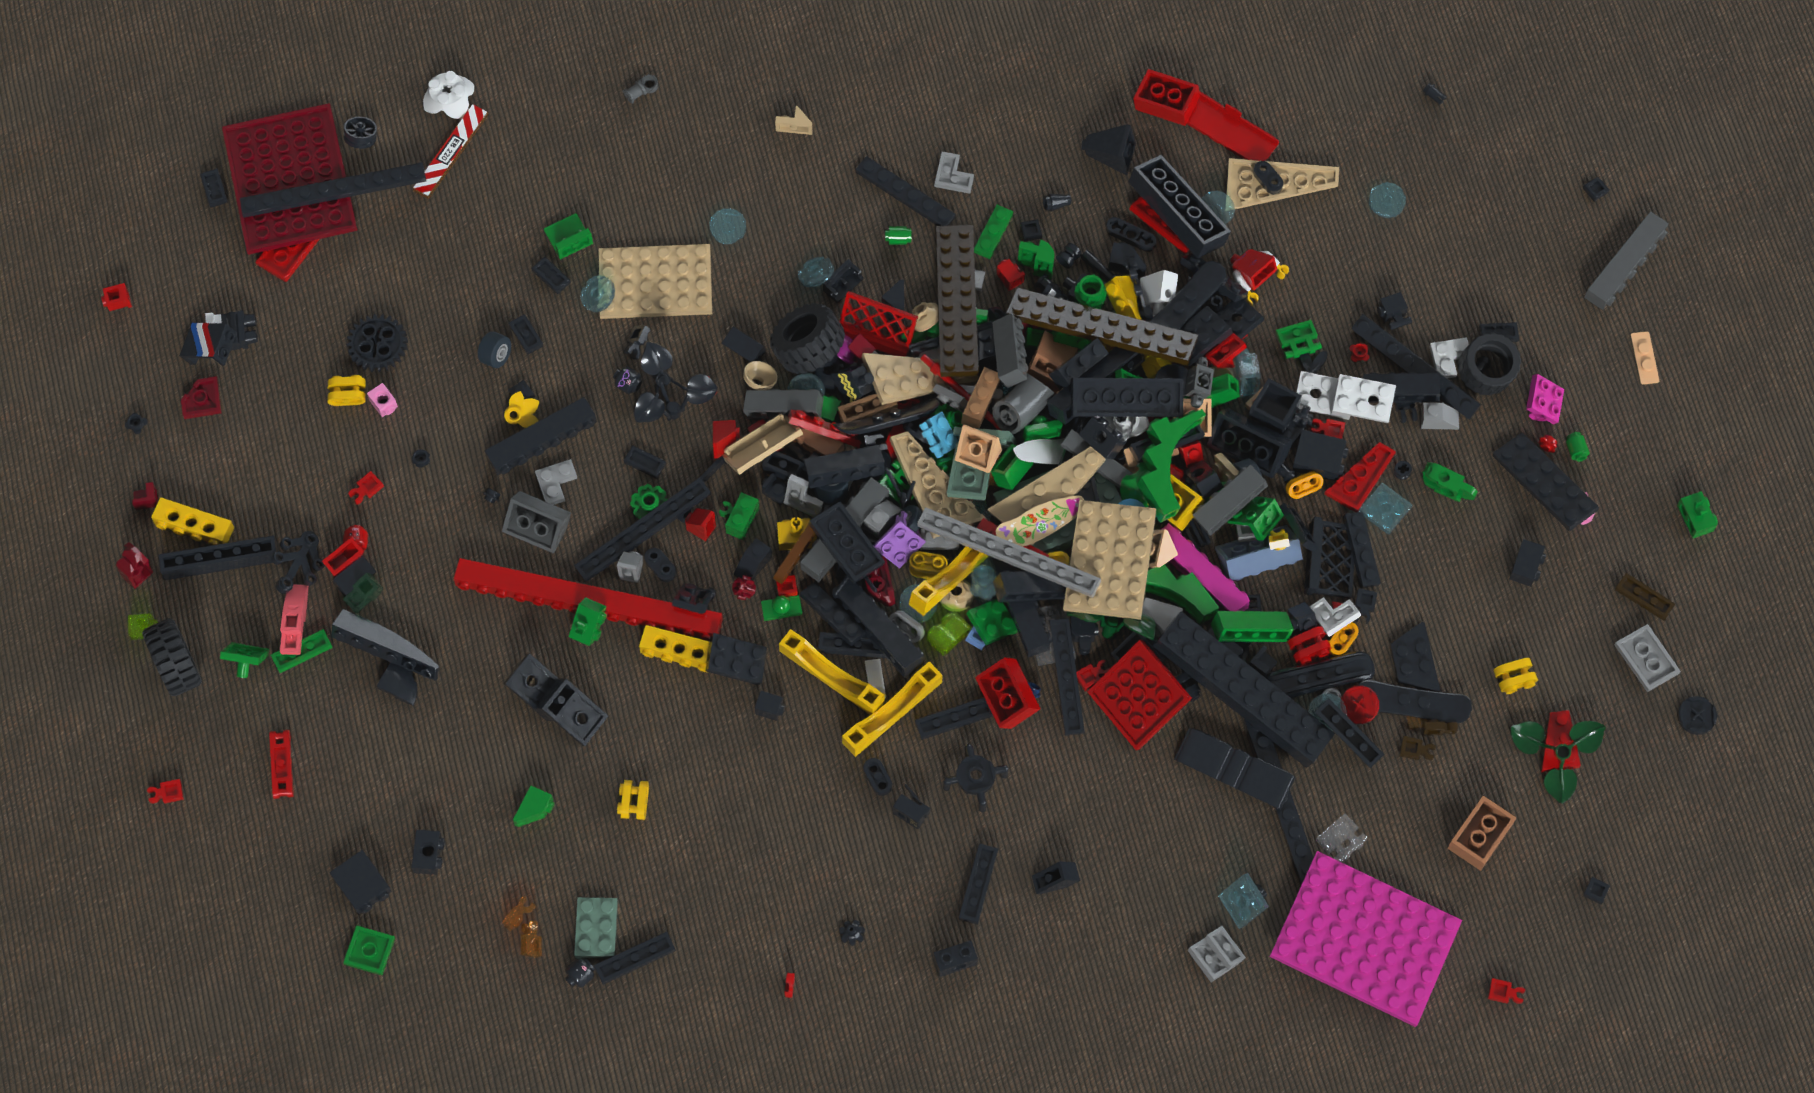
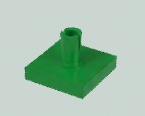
(244, 656)

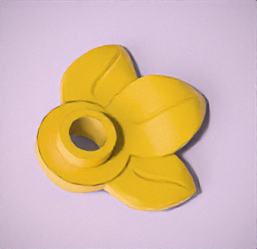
(525, 409)

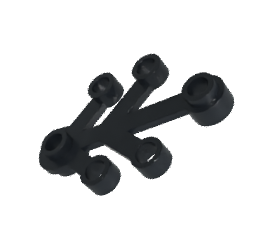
(1145, 311)
(299, 559)

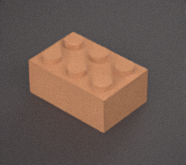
(1482, 833)

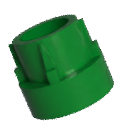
(1094, 285)

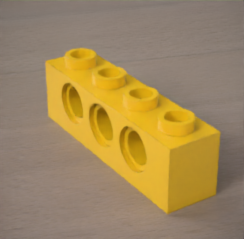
(167, 509)
(653, 636)

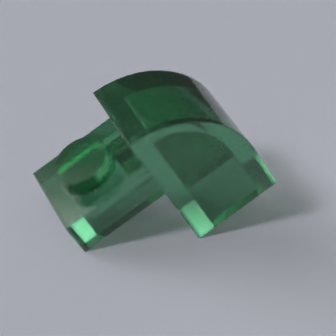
(364, 592)

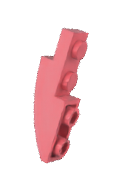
(293, 620)

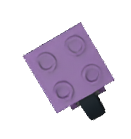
(902, 537)

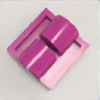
(1544, 400)

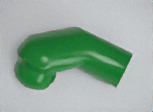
(917, 337)

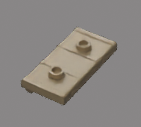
(761, 443)

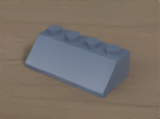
(1255, 556)

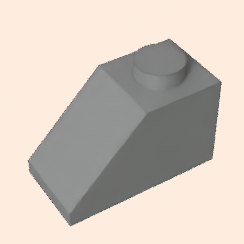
(1439, 416)
(881, 518)
(630, 566)

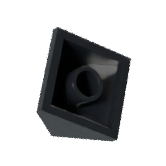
(895, 298)

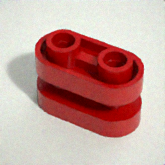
(1305, 655)

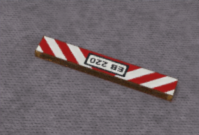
(451, 150)

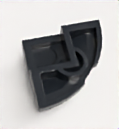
(399, 683)

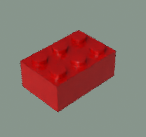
(1166, 97)
(1007, 693)

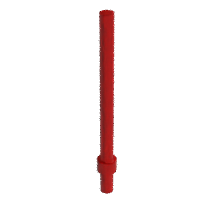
(935, 369)

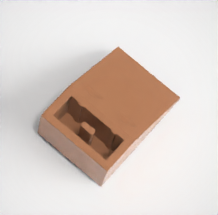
(1047, 358)

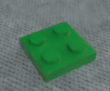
(992, 621)
(369, 950)

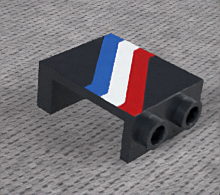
(208, 341)

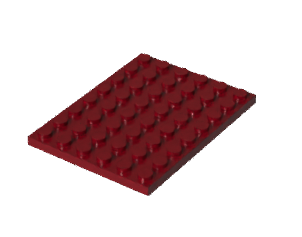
(282, 155)

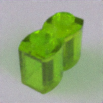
(948, 633)

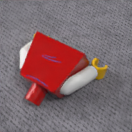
(1254, 269)

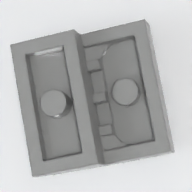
(1216, 954)

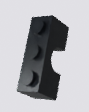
(1079, 363)

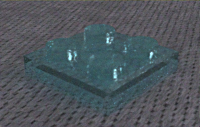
(1385, 508)
(1243, 901)

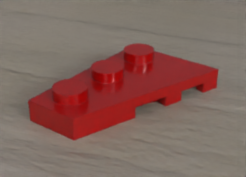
(1558, 733)

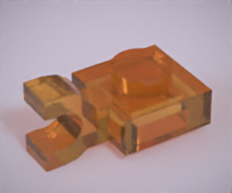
(515, 916)
(531, 943)

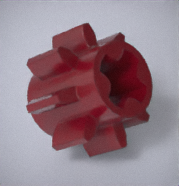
(744, 587)

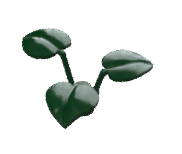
(1112, 626)
(1559, 783)

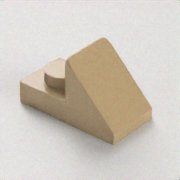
(799, 124)

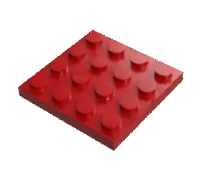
(1139, 695)

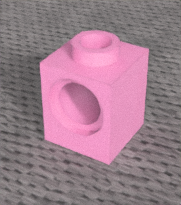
(378, 394)

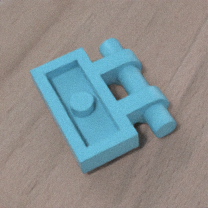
(938, 434)

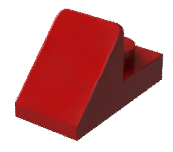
(1223, 354)

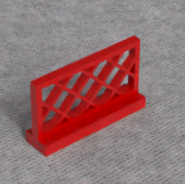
(880, 342)

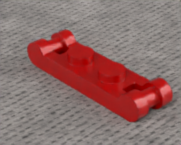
(281, 764)

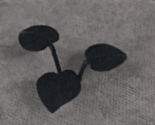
(655, 362)

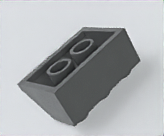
(536, 521)

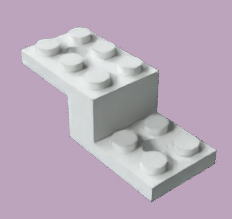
(1346, 396)

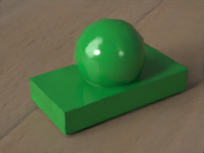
(1042, 429)
(781, 607)

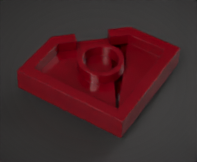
(202, 399)

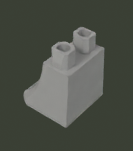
(1161, 613)

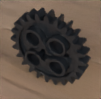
(359, 341)

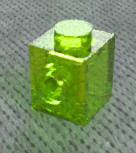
(138, 623)

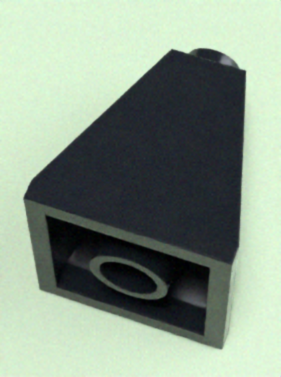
(1112, 147)

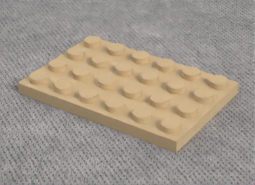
(658, 280)
(1116, 547)

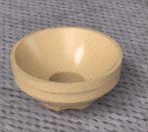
(927, 316)
(760, 371)
(959, 602)

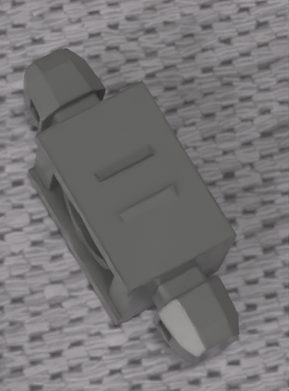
(1199, 376)

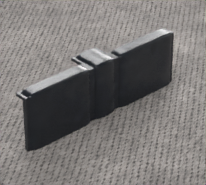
(1235, 767)

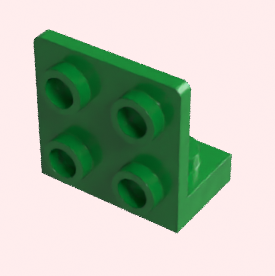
(568, 236)
(1260, 514)

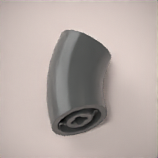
(1021, 405)

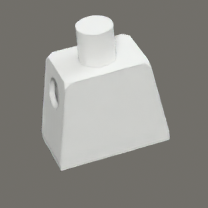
(1159, 289)

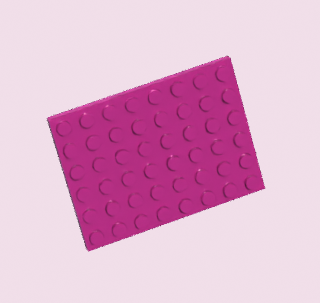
(1366, 938)

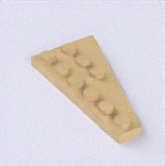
(1297, 180)
(905, 377)
(931, 482)
(1058, 483)

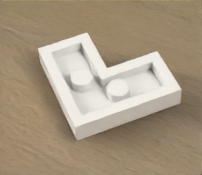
(1445, 353)
(1334, 619)

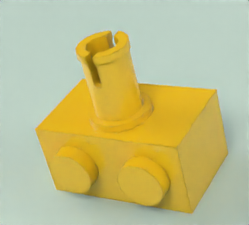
(790, 531)

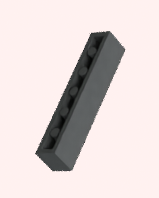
(1626, 260)
(819, 559)

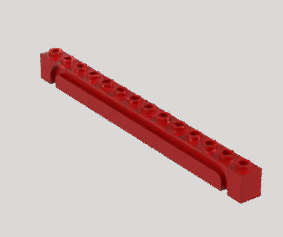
(567, 595)

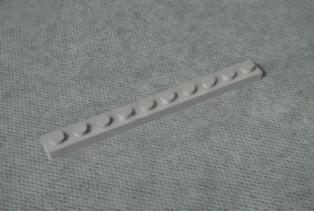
(1009, 552)

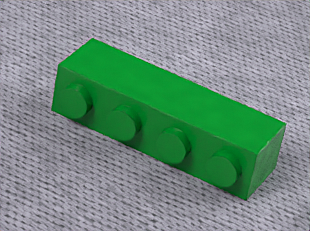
(1252, 626)

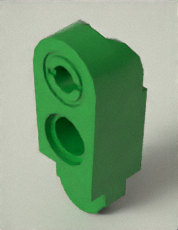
(1447, 482)

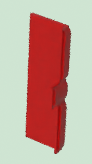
(1230, 130)

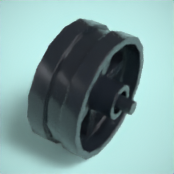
(358, 131)

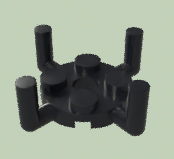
(975, 786)

